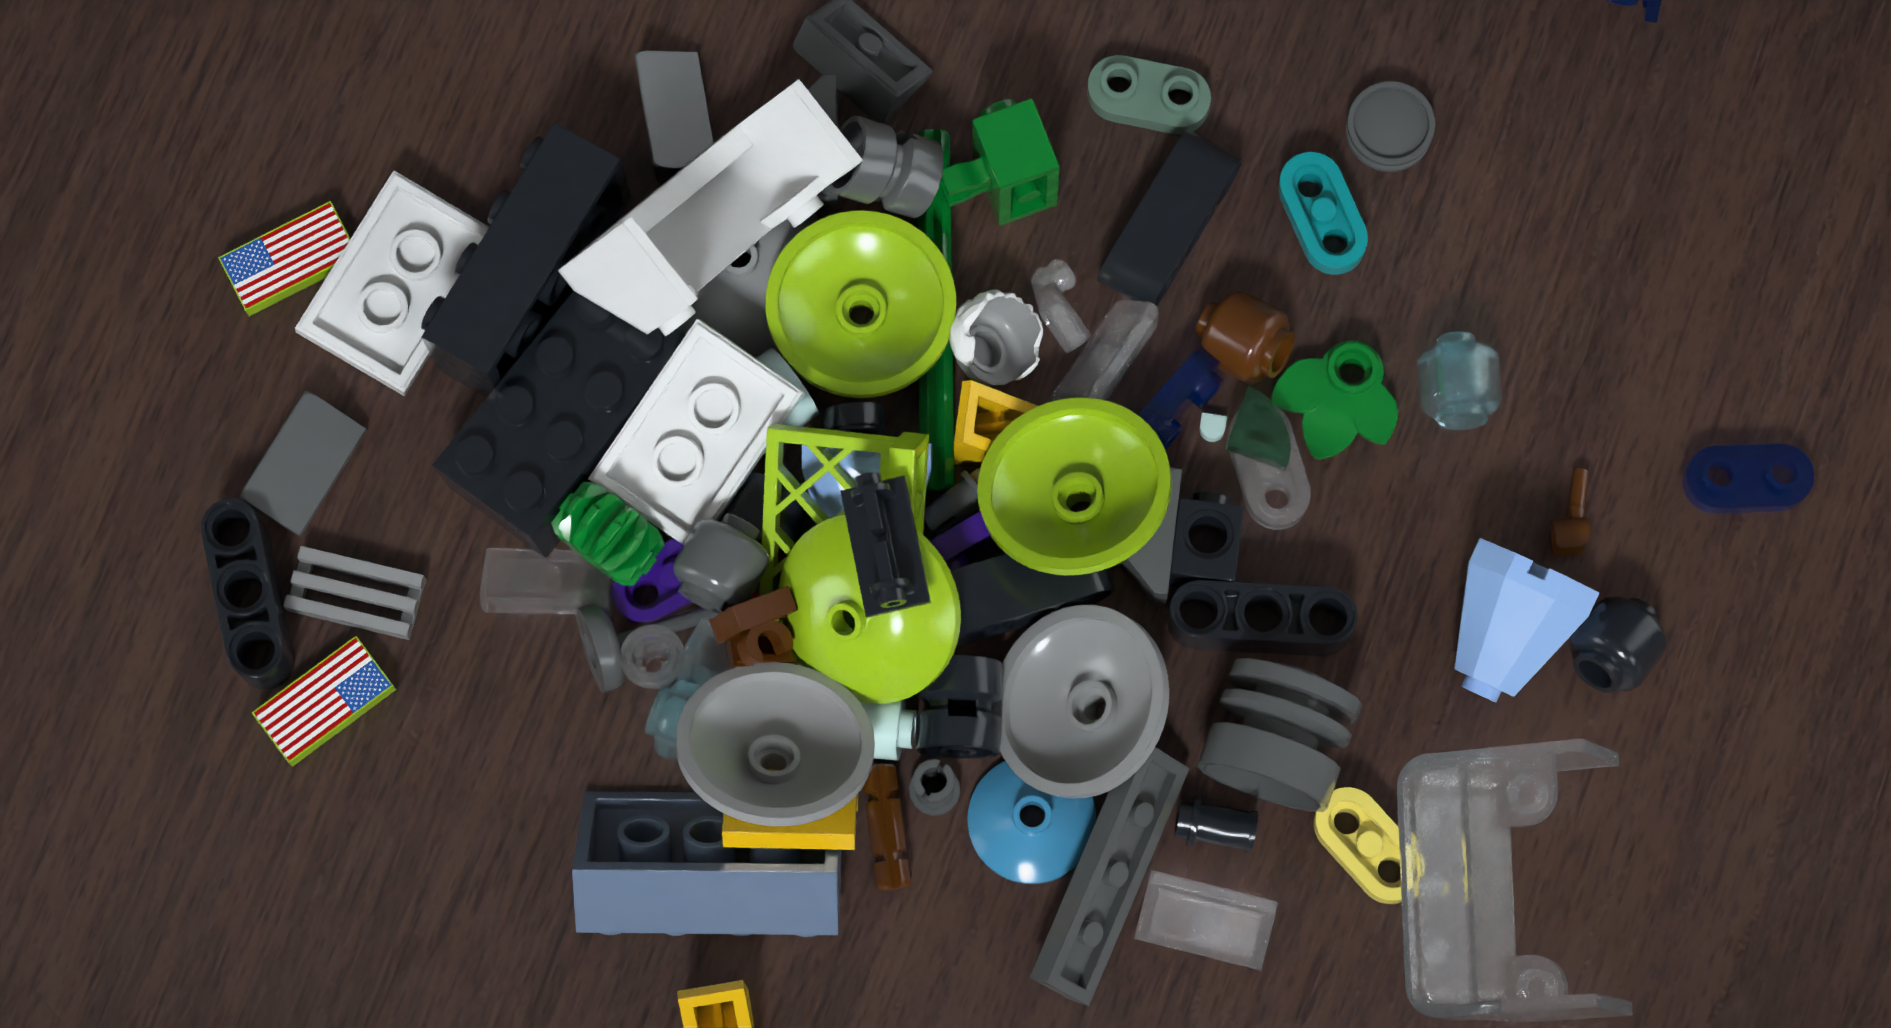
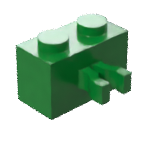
(1009, 163)

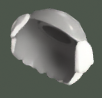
(996, 338)

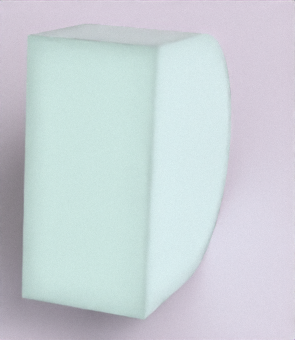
(1212, 426)

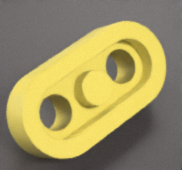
(1367, 847)

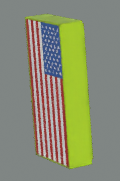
(286, 258)
(324, 701)

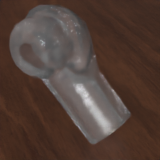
(1054, 308)

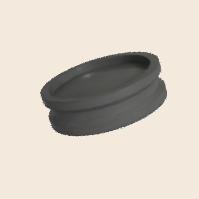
(1390, 126)

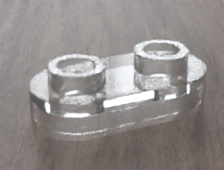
(1258, 479)

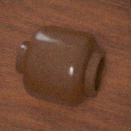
(1246, 337)

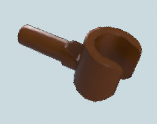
(1570, 535)

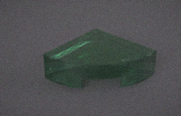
(1260, 432)

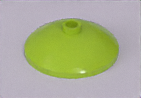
(852, 264)
(1068, 456)
(884, 654)

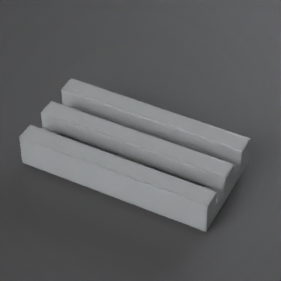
(304, 579)

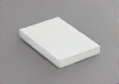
(387, 280)
(696, 433)

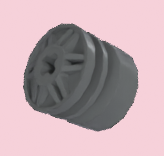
(1284, 722)

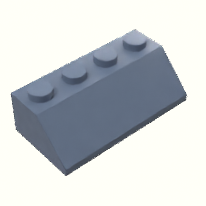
(663, 869)

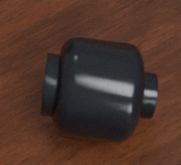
(1618, 644)

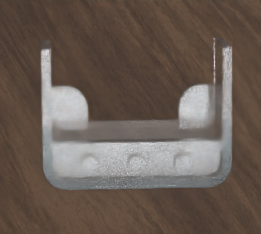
(1460, 882)

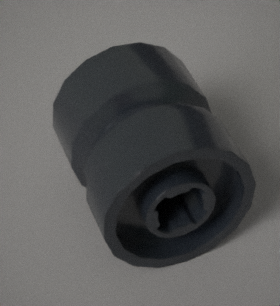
(964, 684)

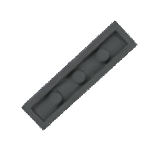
(1108, 879)

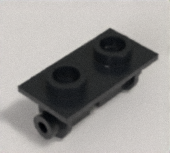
(885, 544)

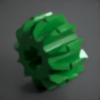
(608, 533)

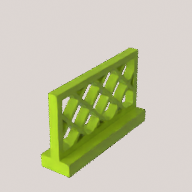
(899, 457)

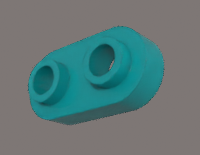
(1322, 216)

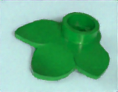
(1334, 408)

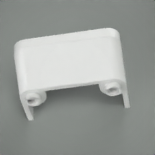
(713, 212)

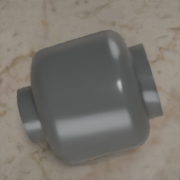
(720, 563)

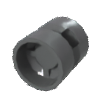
(896, 168)

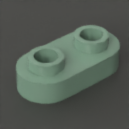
(1147, 99)

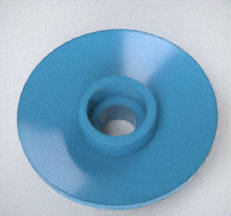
(1022, 851)

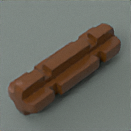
(886, 829)

